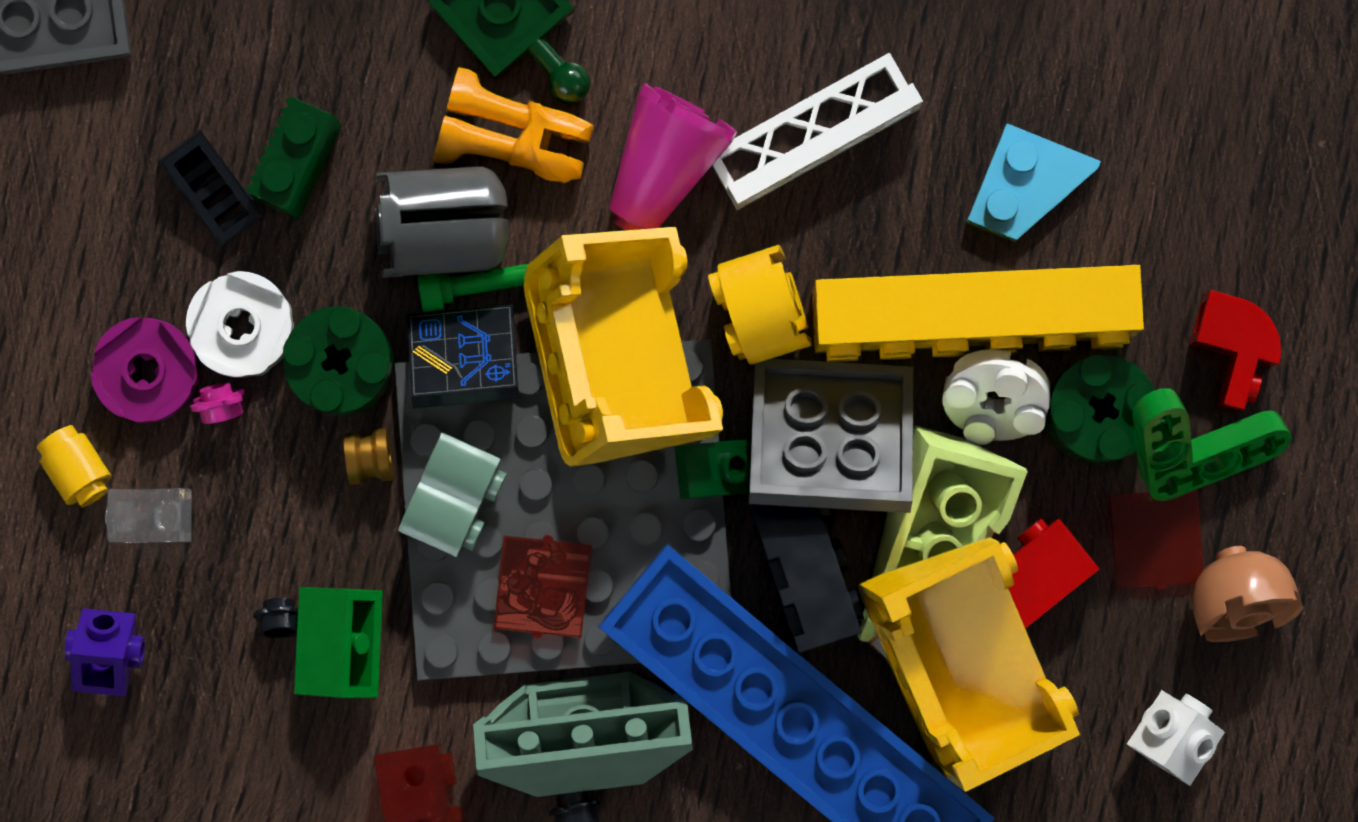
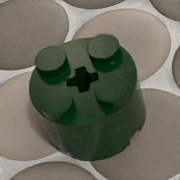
(308, 356)
(1071, 415)

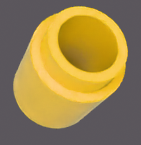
(74, 466)

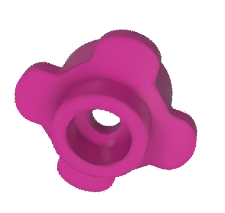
(218, 403)

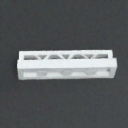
(828, 142)

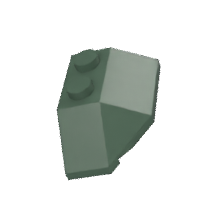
(582, 735)

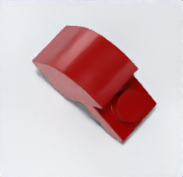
(1244, 335)

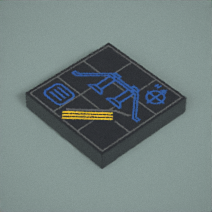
(463, 356)

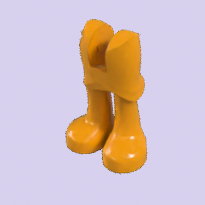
(527, 150)

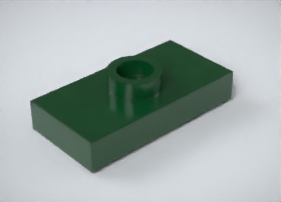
(713, 468)

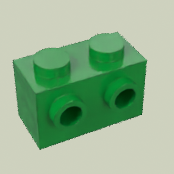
(334, 640)

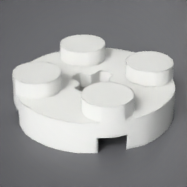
(228, 297)
(996, 419)

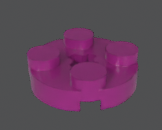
(114, 369)

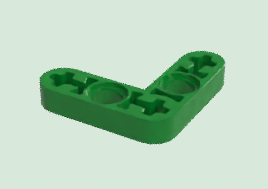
(1177, 465)

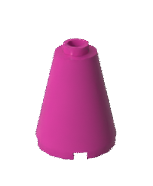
(664, 157)

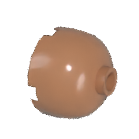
(1243, 593)

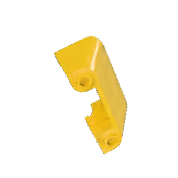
(615, 345)
(968, 662)

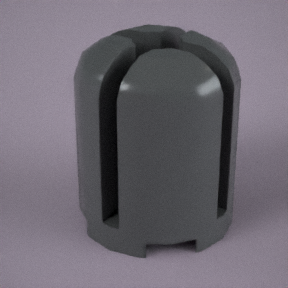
(441, 245)

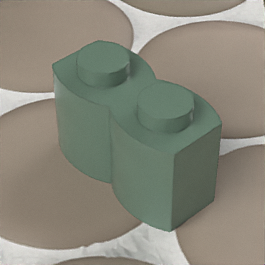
(451, 496)

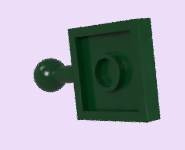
(507, 30)

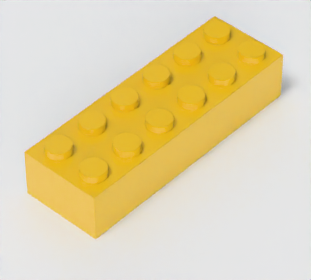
(977, 310)

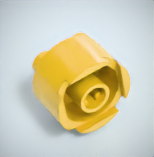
(761, 306)

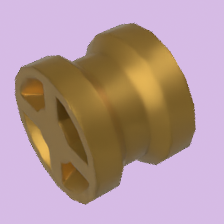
(368, 456)

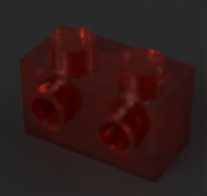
(416, 785)

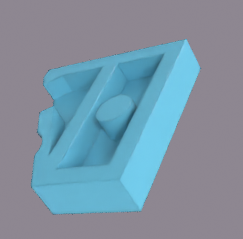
(1026, 182)

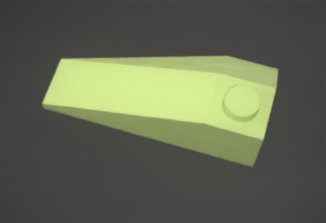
(956, 500)

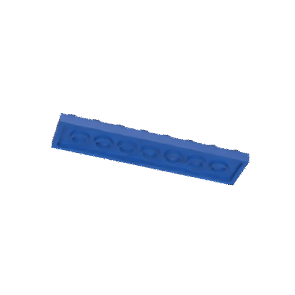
(777, 702)

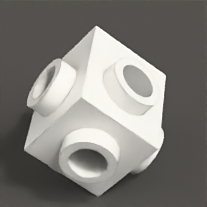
(1177, 736)

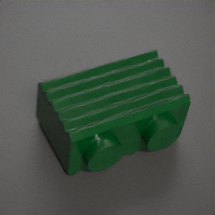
(294, 157)

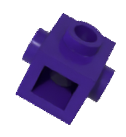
(104, 641)

